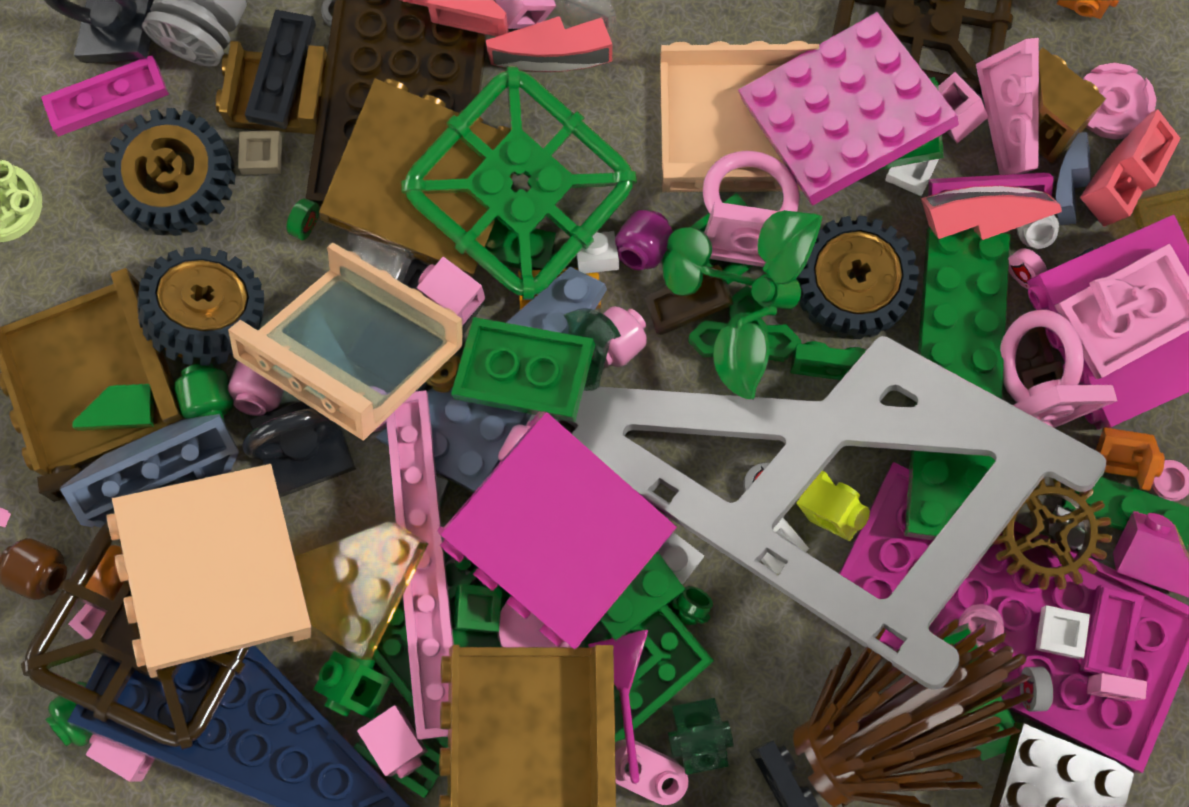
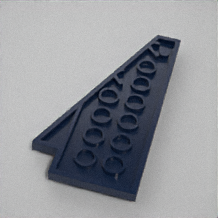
(258, 743)

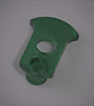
(593, 325)

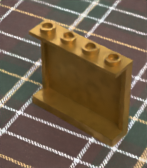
(382, 148)
(66, 359)
(529, 727)

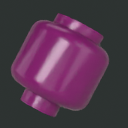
(643, 239)

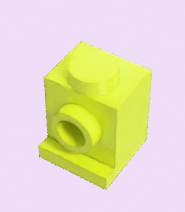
(834, 507)

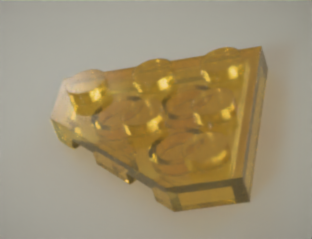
(358, 584)

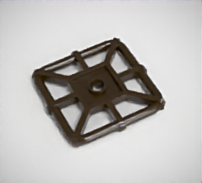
(937, 29)
(114, 640)

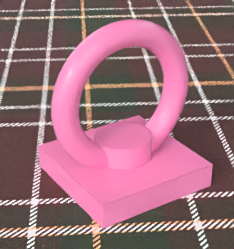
(736, 228)
(1055, 400)

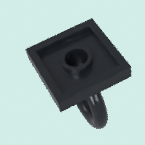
(108, 28)
(299, 446)

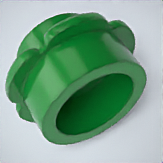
(693, 606)

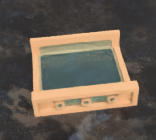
(352, 343)

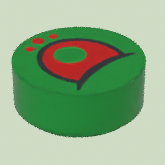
(302, 219)

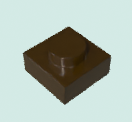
(50, 484)

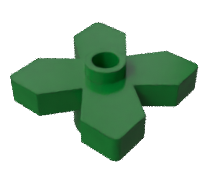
(781, 338)

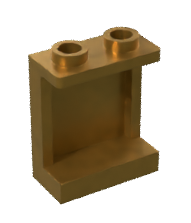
(239, 75)

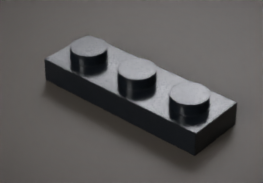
(280, 69)

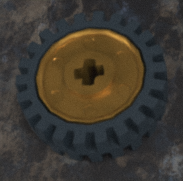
(194, 302)
(844, 303)

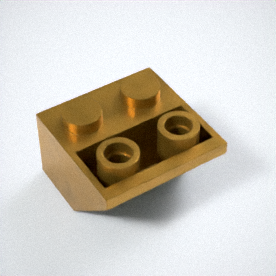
(1064, 105)

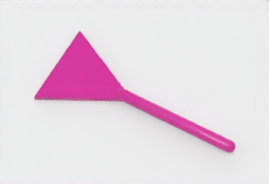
(626, 659)

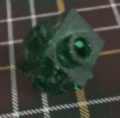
(700, 745)

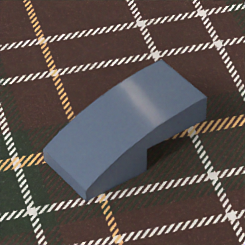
(1073, 174)

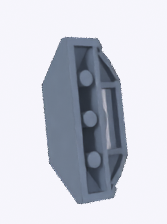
(166, 457)

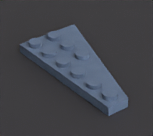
(472, 434)

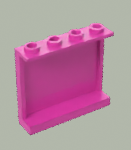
(1150, 378)
(556, 531)

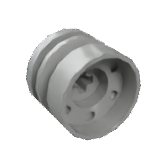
(194, 27)

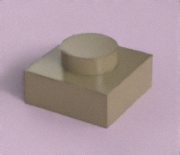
(260, 152)

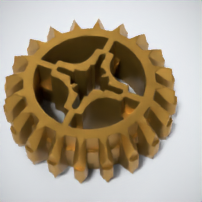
(1061, 548)

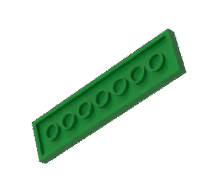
(964, 334)

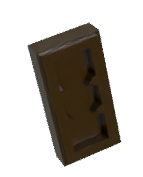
(674, 311)

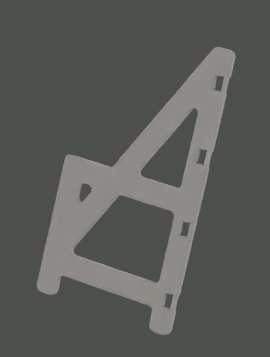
(947, 419)

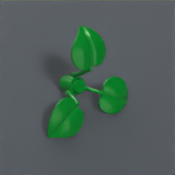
(785, 246)

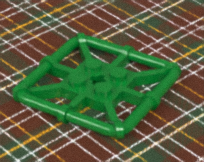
(521, 209)

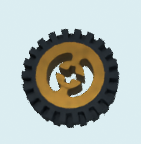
(152, 150)

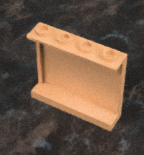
(706, 115)
(207, 568)

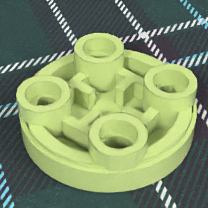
(18, 201)

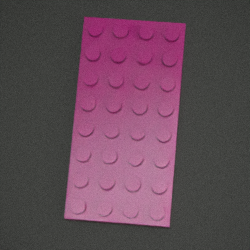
(1103, 724)

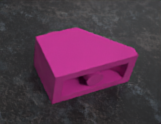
(1153, 553)

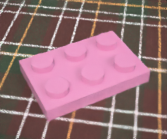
(1134, 334)

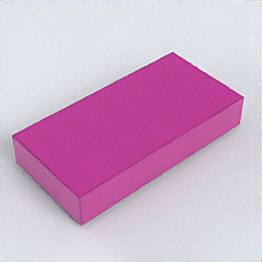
(1112, 632)

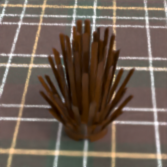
(906, 725)

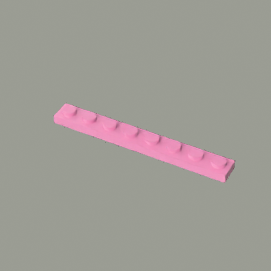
(427, 592)

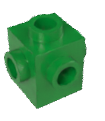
(351, 685)

